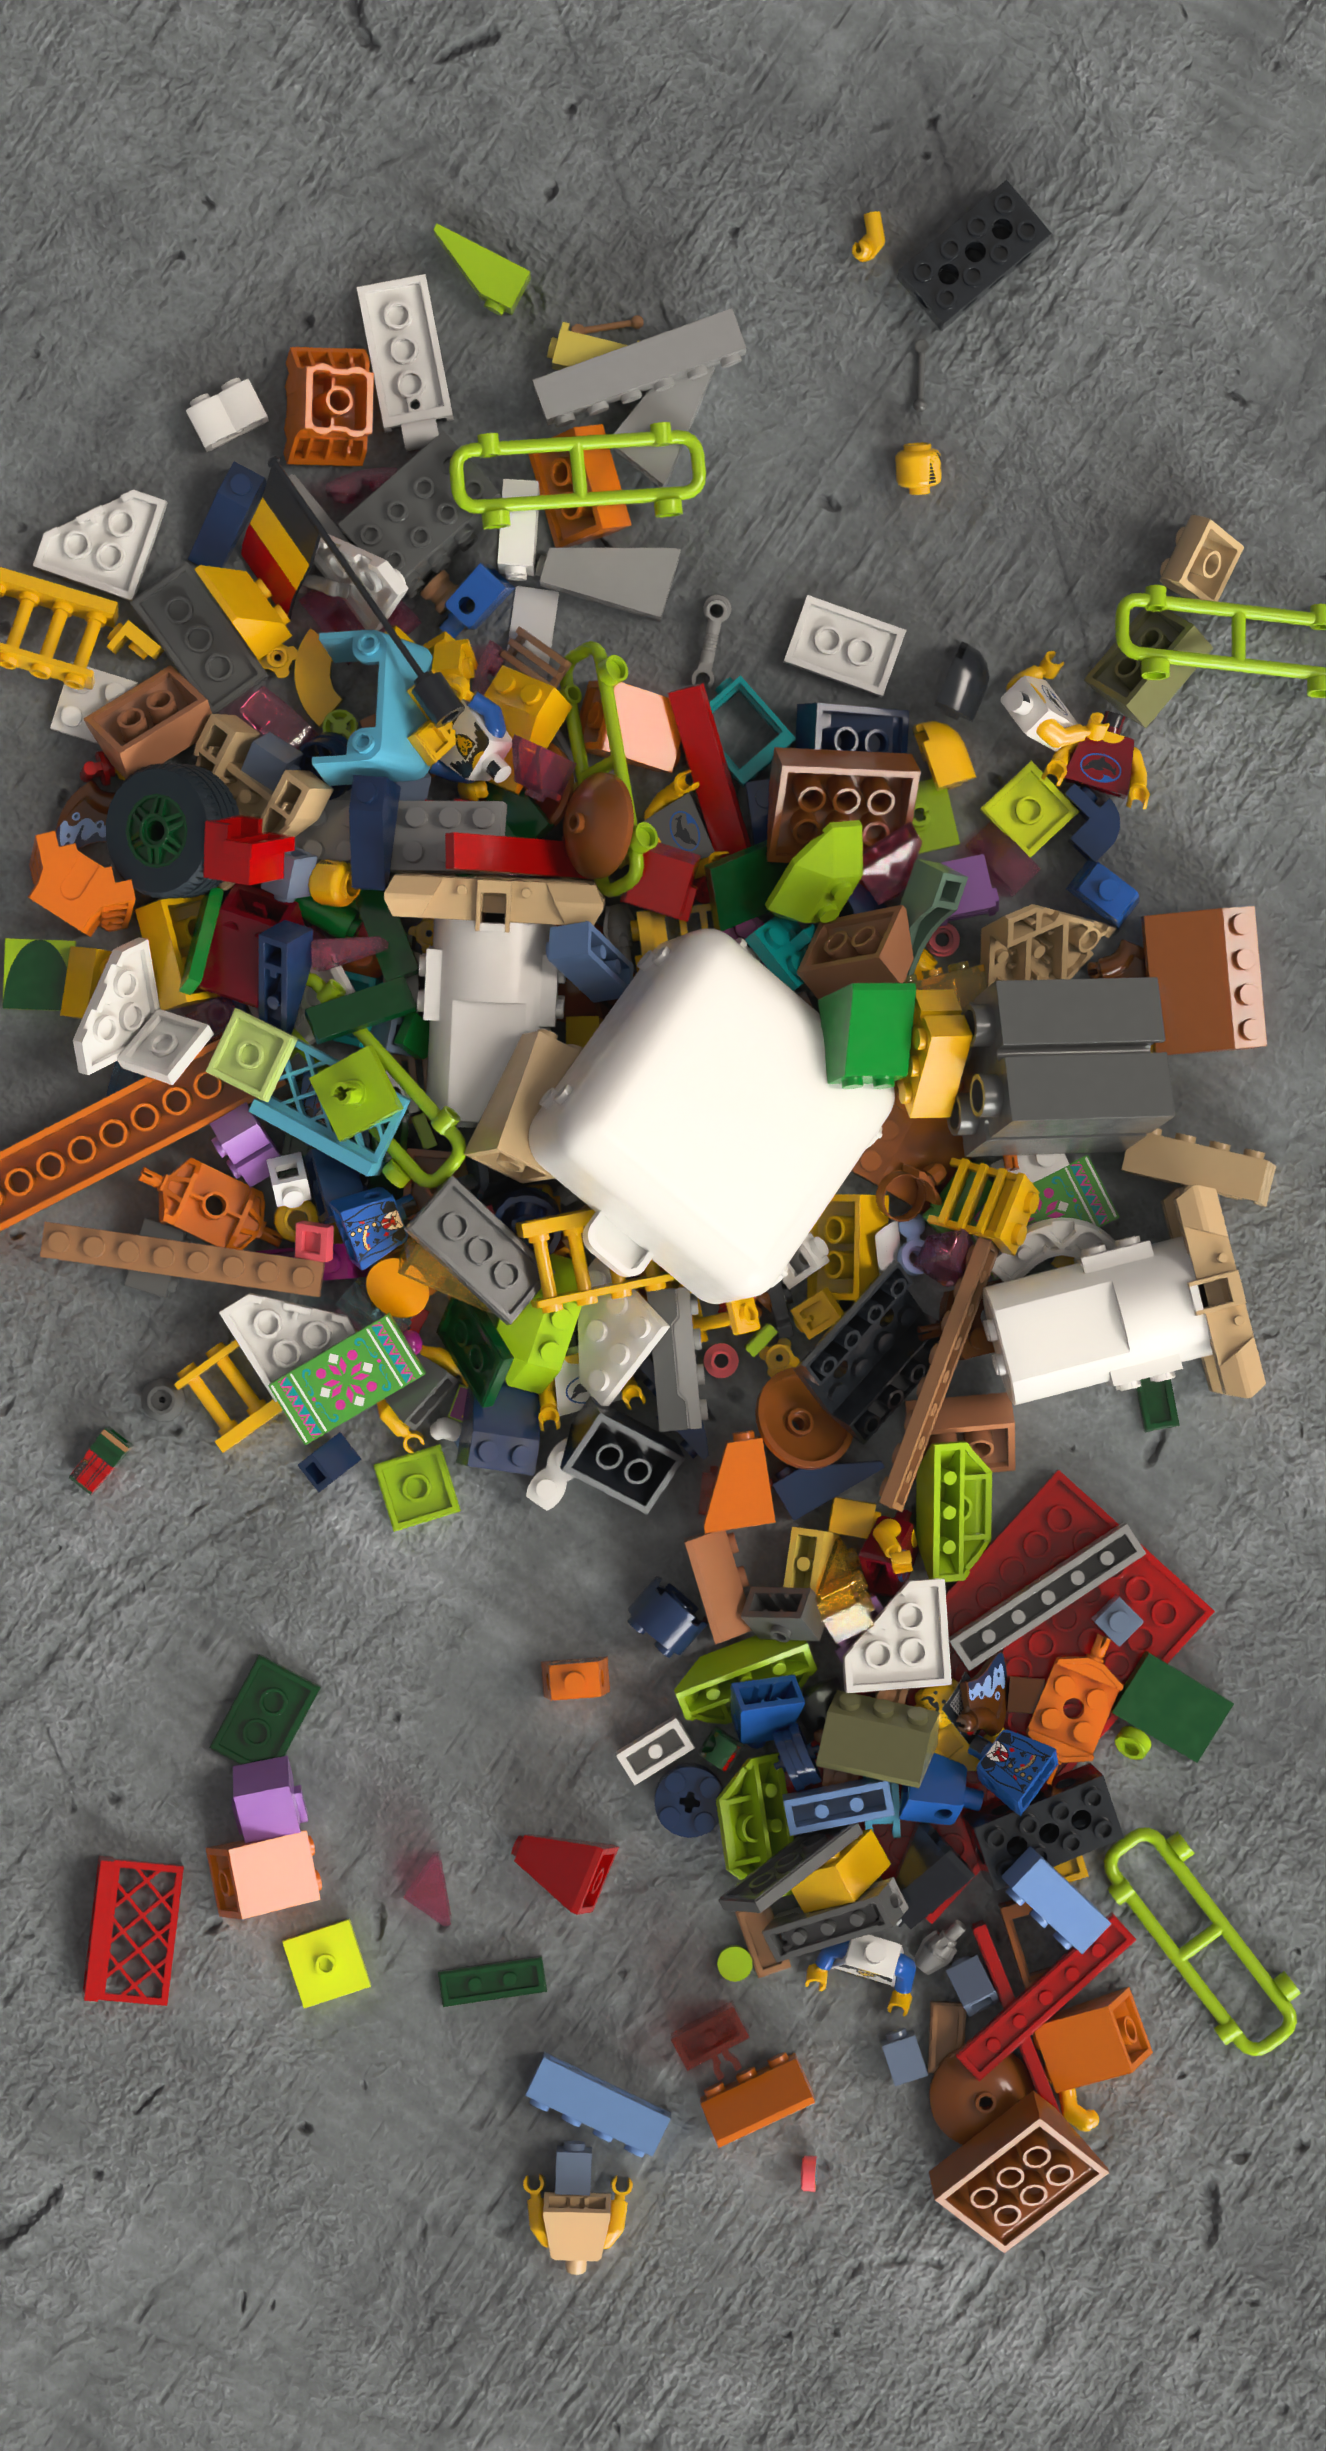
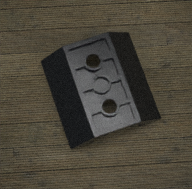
(870, 1355)

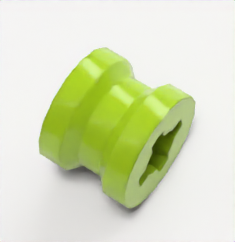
(337, 722)

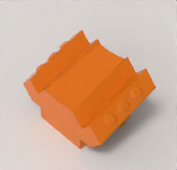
(328, 406)
(78, 887)

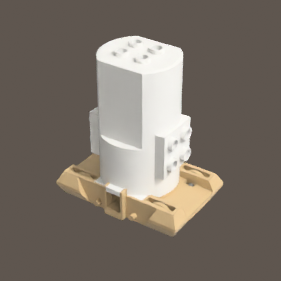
(486, 973)
(1130, 1312)

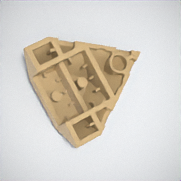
(1039, 944)

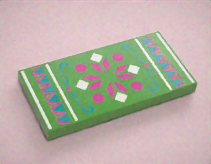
(1069, 1193)
(347, 1378)

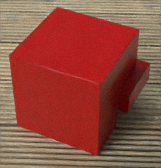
(243, 854)
(666, 882)

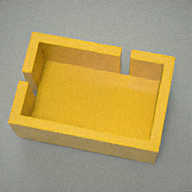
(936, 1055)

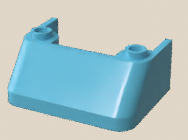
(382, 748)

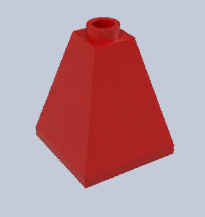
(566, 1868)

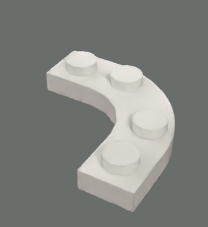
(1047, 1240)

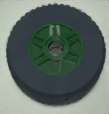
(160, 828)

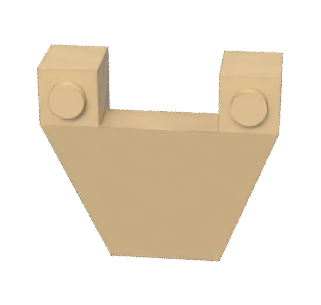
(287, 809)

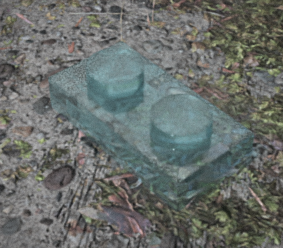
(359, 1306)

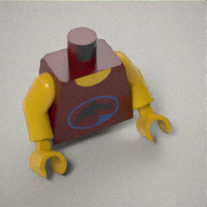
(1103, 765)
(889, 1553)

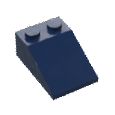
(851, 728)
(501, 1435)

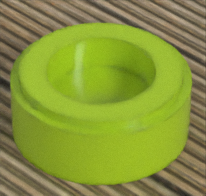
(1132, 1742)
(734, 1963)

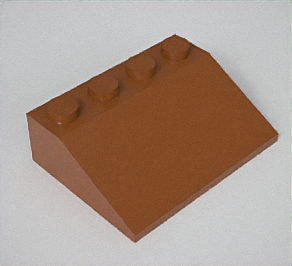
(836, 786)
(1206, 979)
(913, 1143)
(1016, 2173)

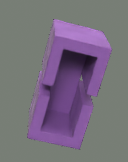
(245, 1143)

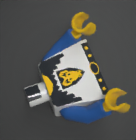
(479, 741)
(870, 1959)

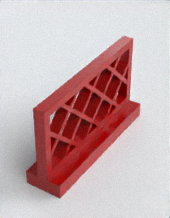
(102, 1927)

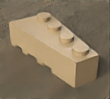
(1190, 1164)

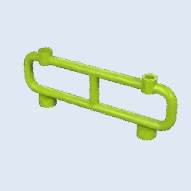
(497, 511)
(1157, 662)
(609, 673)
(444, 1121)
(1175, 1852)

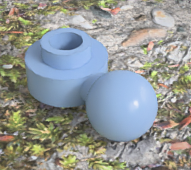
(911, 1230)

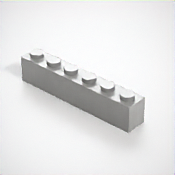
(640, 367)
(1046, 1595)

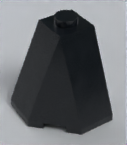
(928, 1873)

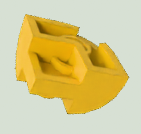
(944, 754)

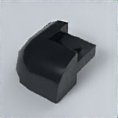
(964, 684)

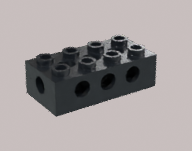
(973, 231)
(1063, 1835)

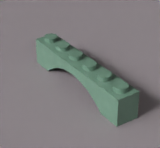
(930, 899)

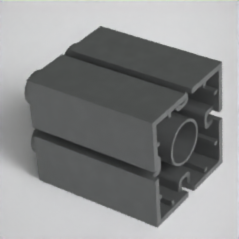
(1063, 1067)

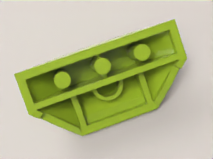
(820, 876)
(540, 1338)
(952, 1510)
(707, 1686)
(753, 1816)

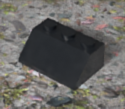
(620, 1455)

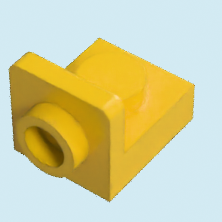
(140, 644)
(816, 1313)

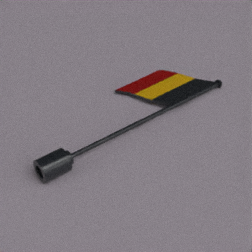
(281, 552)

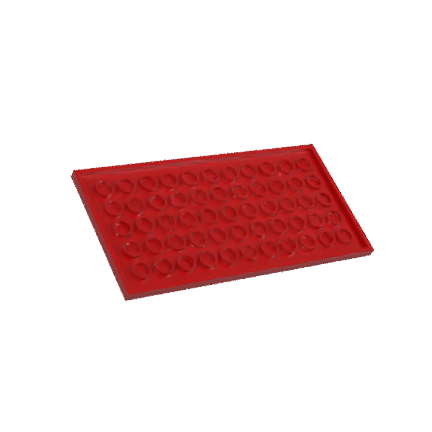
(1040, 1537)

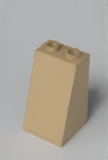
(504, 1127)

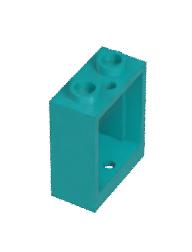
(764, 758)

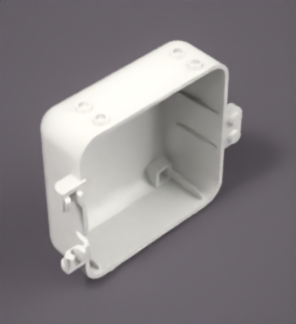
(705, 1122)

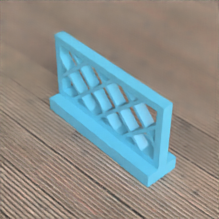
(319, 1135)

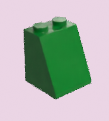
(868, 1033)

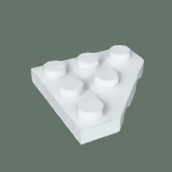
(105, 545)
(379, 578)
(118, 1007)
(282, 1333)
(614, 1338)
(905, 1644)

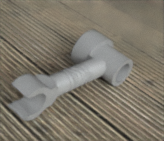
(324, 585)
(711, 635)

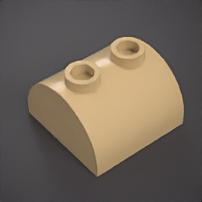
(1201, 560)

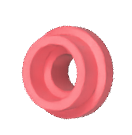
(950, 948)
(712, 1352)

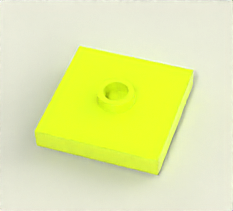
(1029, 809)
(326, 1963)

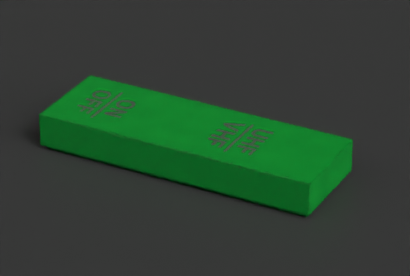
(201, 941)

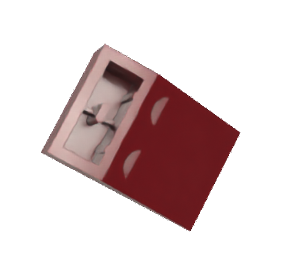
(234, 949)

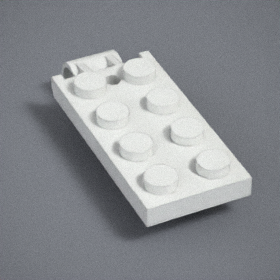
(405, 358)

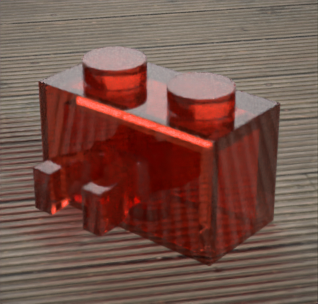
(711, 2036)

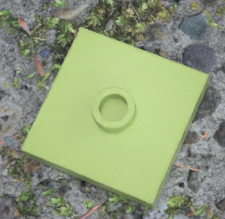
(251, 1055)

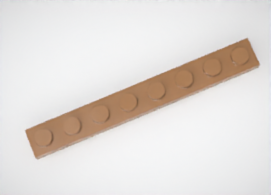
(182, 1259)
(934, 1386)

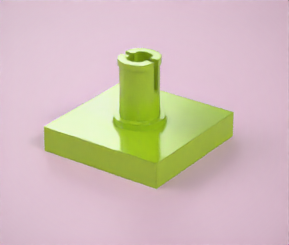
(934, 818)
(356, 1093)

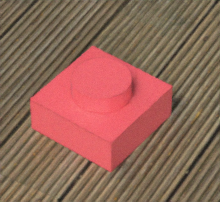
(314, 1241)

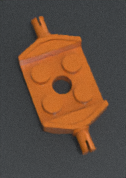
(184, 1205)
(1094, 1686)

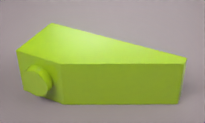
(489, 274)

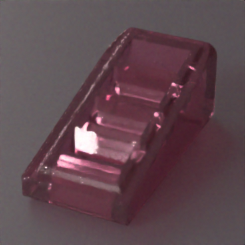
(340, 951)

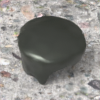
(817, 1702)

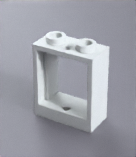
(519, 540)

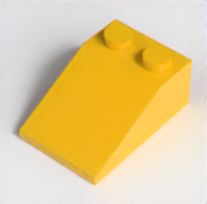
(247, 607)
(529, 711)

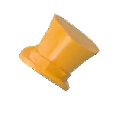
(393, 1291)

